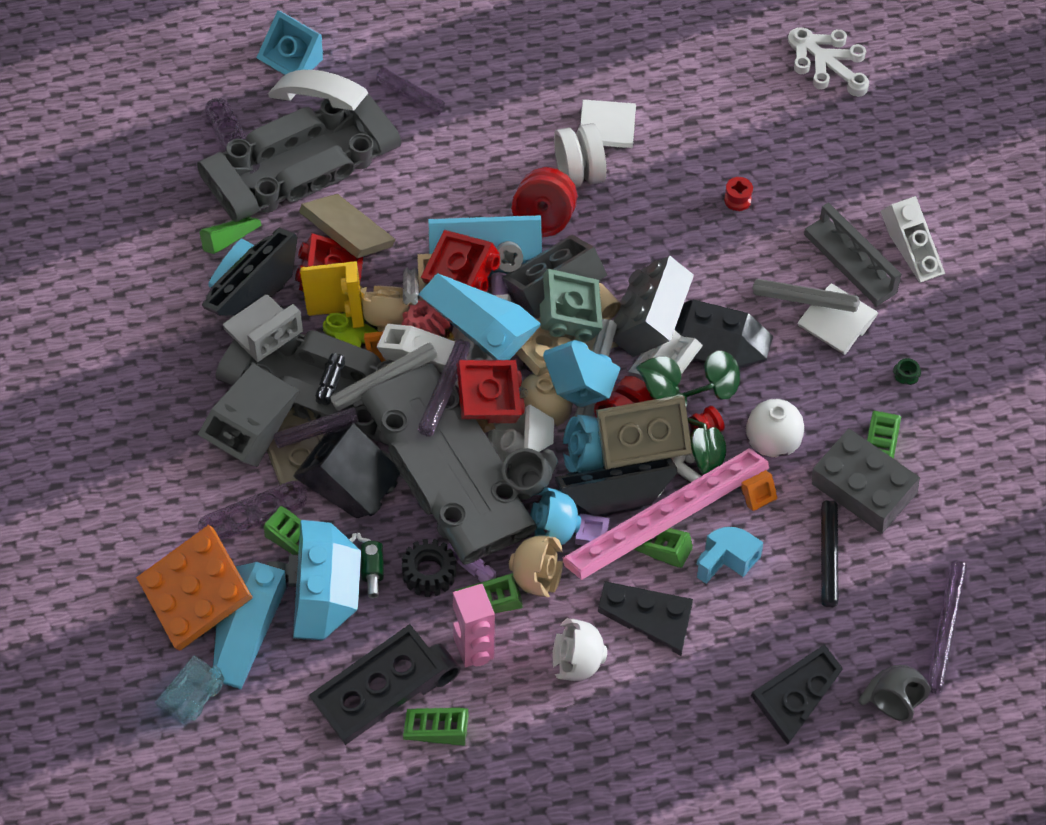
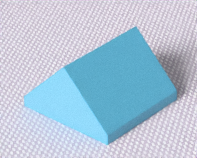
(291, 45)

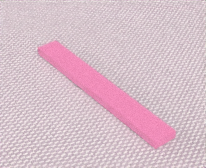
(664, 514)

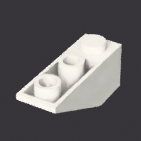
(912, 237)
(403, 339)

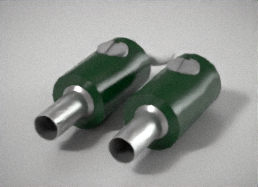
(371, 563)

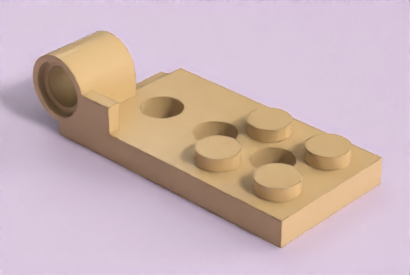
(532, 353)

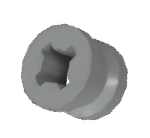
(507, 250)

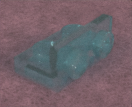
(190, 691)

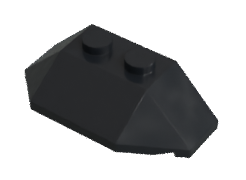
(257, 273)
(724, 330)
(618, 488)

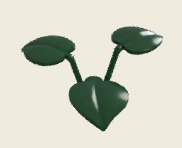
(722, 371)

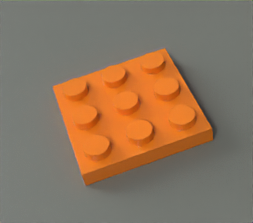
(194, 587)

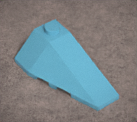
(485, 319)
(244, 630)

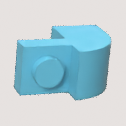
(729, 547)

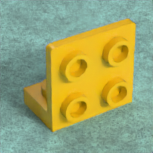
(333, 290)

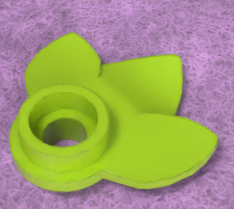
(341, 328)

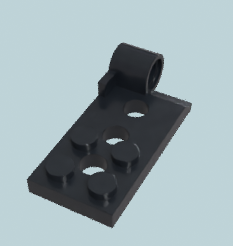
(429, 669)

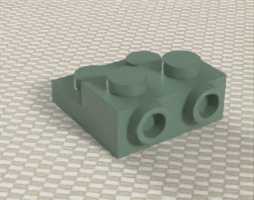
(571, 305)

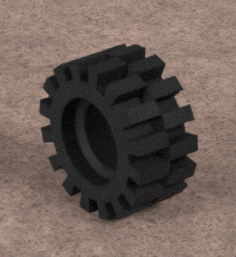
(423, 553)

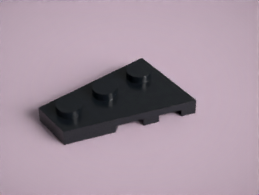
(653, 613)
(797, 691)

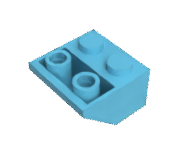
(580, 373)

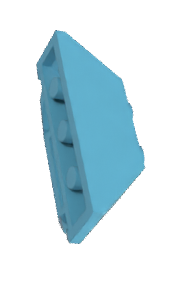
(325, 580)

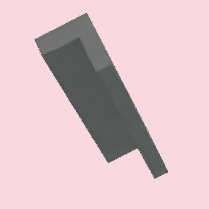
(852, 256)

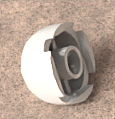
(775, 428)
(582, 647)

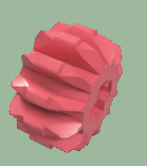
(425, 318)

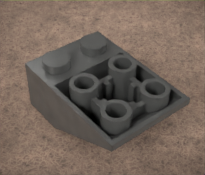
(249, 415)

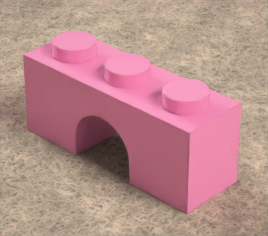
(475, 625)

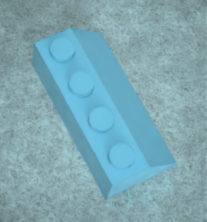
(521, 230)

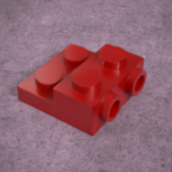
(323, 251)
(463, 260)
(490, 390)

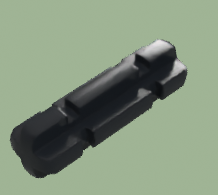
(330, 378)

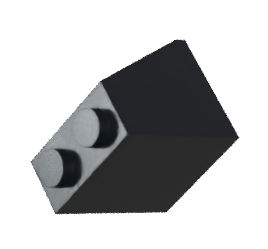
(349, 471)

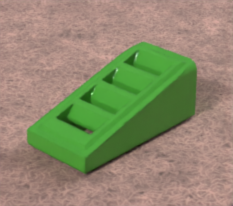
(222, 235)
(884, 425)
(279, 537)
(674, 553)
(498, 585)
(445, 736)

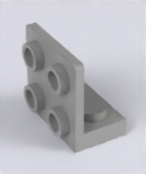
(264, 327)

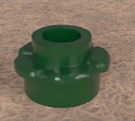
(910, 366)

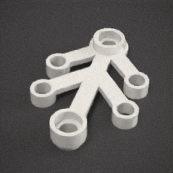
(804, 40)

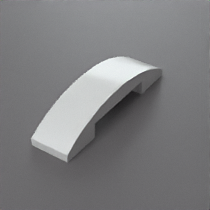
(315, 83)

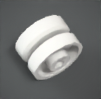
(581, 154)

